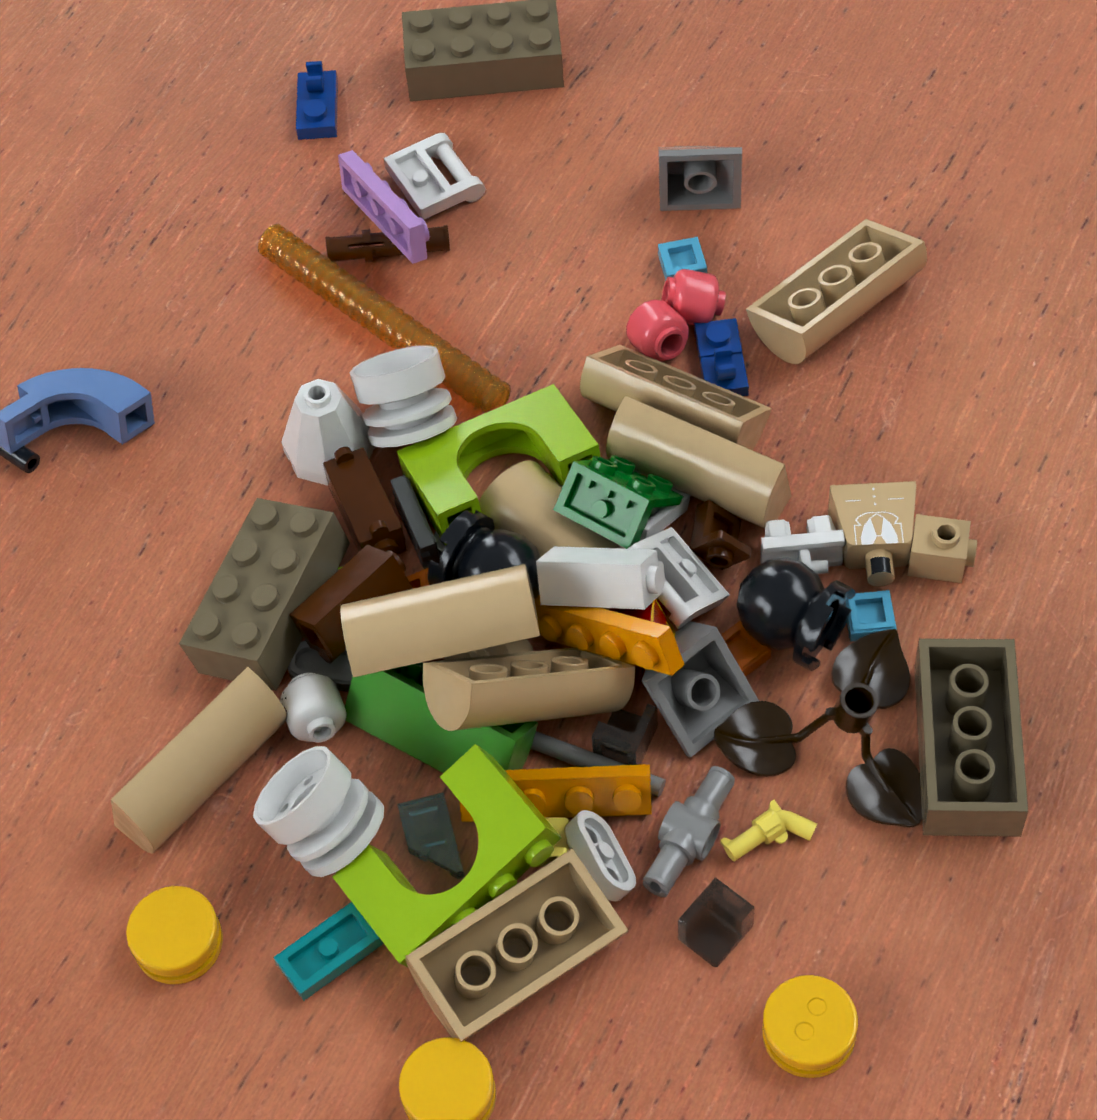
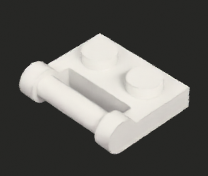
(423, 181)
(688, 583)

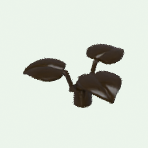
(870, 677)

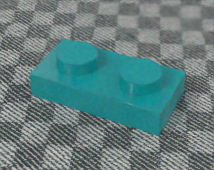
(327, 951)

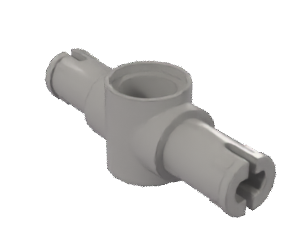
(688, 831)

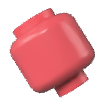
(694, 295)
(657, 330)

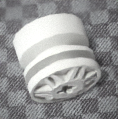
(403, 396)
(319, 811)

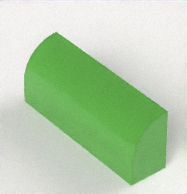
(396, 711)

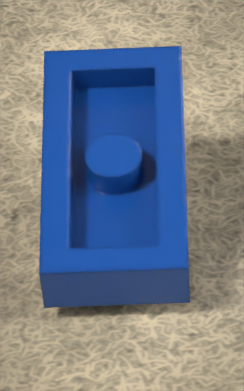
(316, 102)
(721, 355)

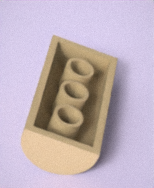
(835, 289)
(624, 372)
(699, 462)
(524, 503)
(439, 620)
(524, 687)
(197, 761)
(514, 946)

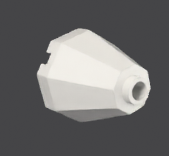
(319, 425)

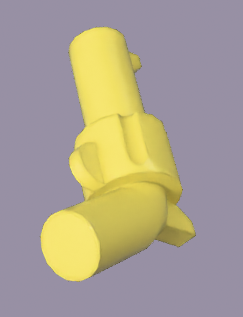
(768, 828)

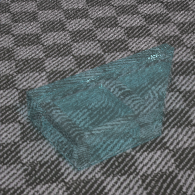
(431, 832)

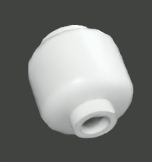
(313, 706)

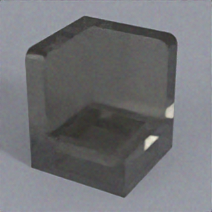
(626, 735)
(715, 922)

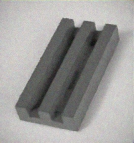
(415, 521)

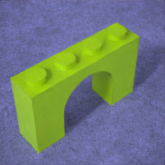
(532, 425)
(510, 842)

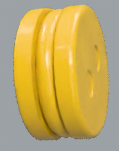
(174, 935)
(809, 1026)
(447, 1082)

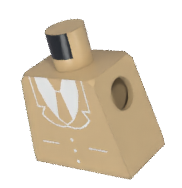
(875, 526)

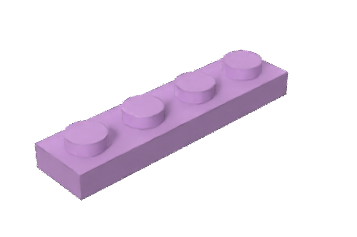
(384, 207)

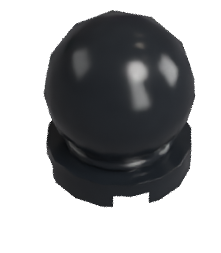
(477, 548)
(789, 608)

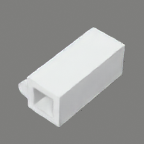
(600, 577)

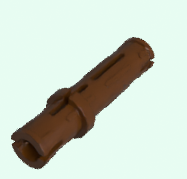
(339, 249)

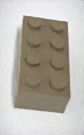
(482, 49)
(266, 575)
(970, 738)

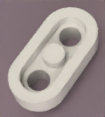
(601, 854)

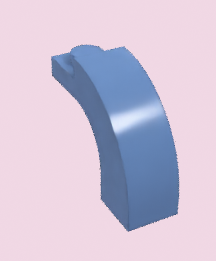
(76, 397)

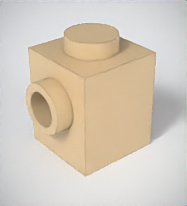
(941, 548)

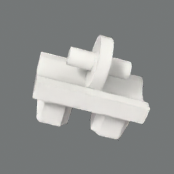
(817, 548)

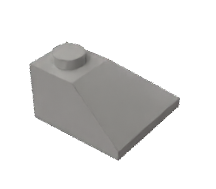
(700, 177)
(703, 690)

